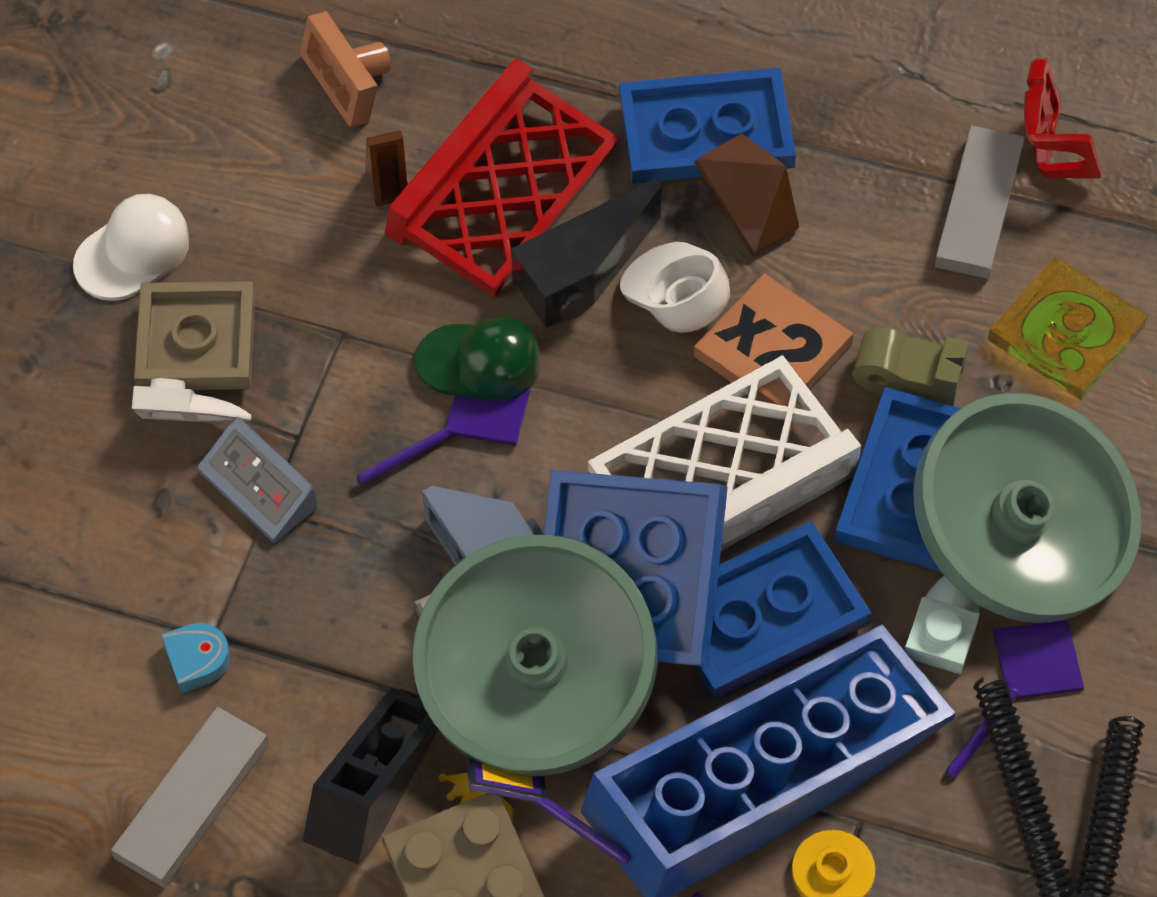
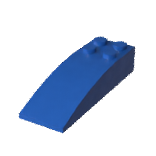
(763, 763)

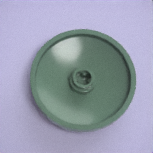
(1027, 508)
(535, 655)

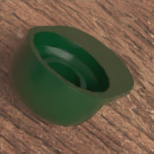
(481, 360)

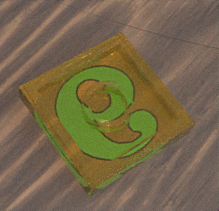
(1067, 328)

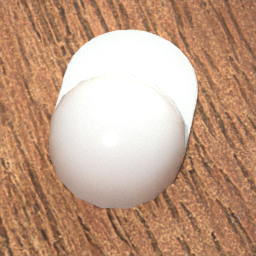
(137, 246)
(678, 286)

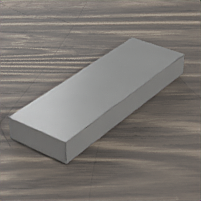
(979, 202)
(190, 797)

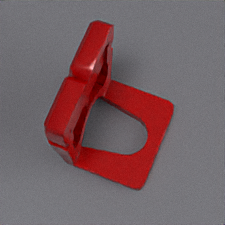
(1041, 119)

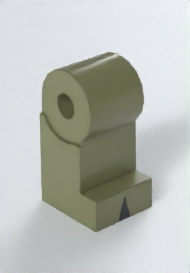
(910, 365)

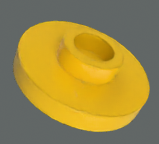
(833, 866)

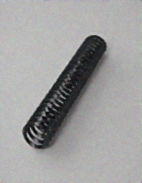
(1026, 784)
(1107, 804)

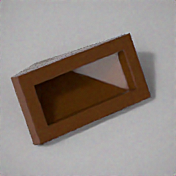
(751, 191)

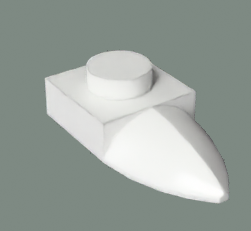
(171, 401)

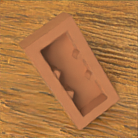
(342, 70)

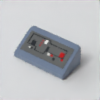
(258, 481)

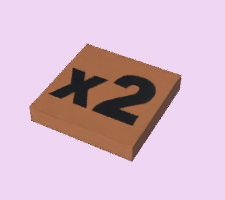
(772, 324)

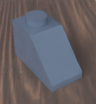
(472, 521)

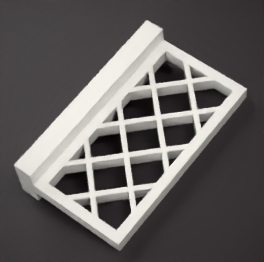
(761, 496)

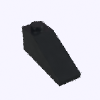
(578, 259)
(368, 777)

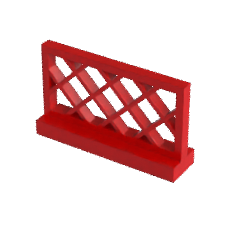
(458, 162)

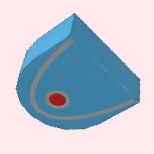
(197, 655)

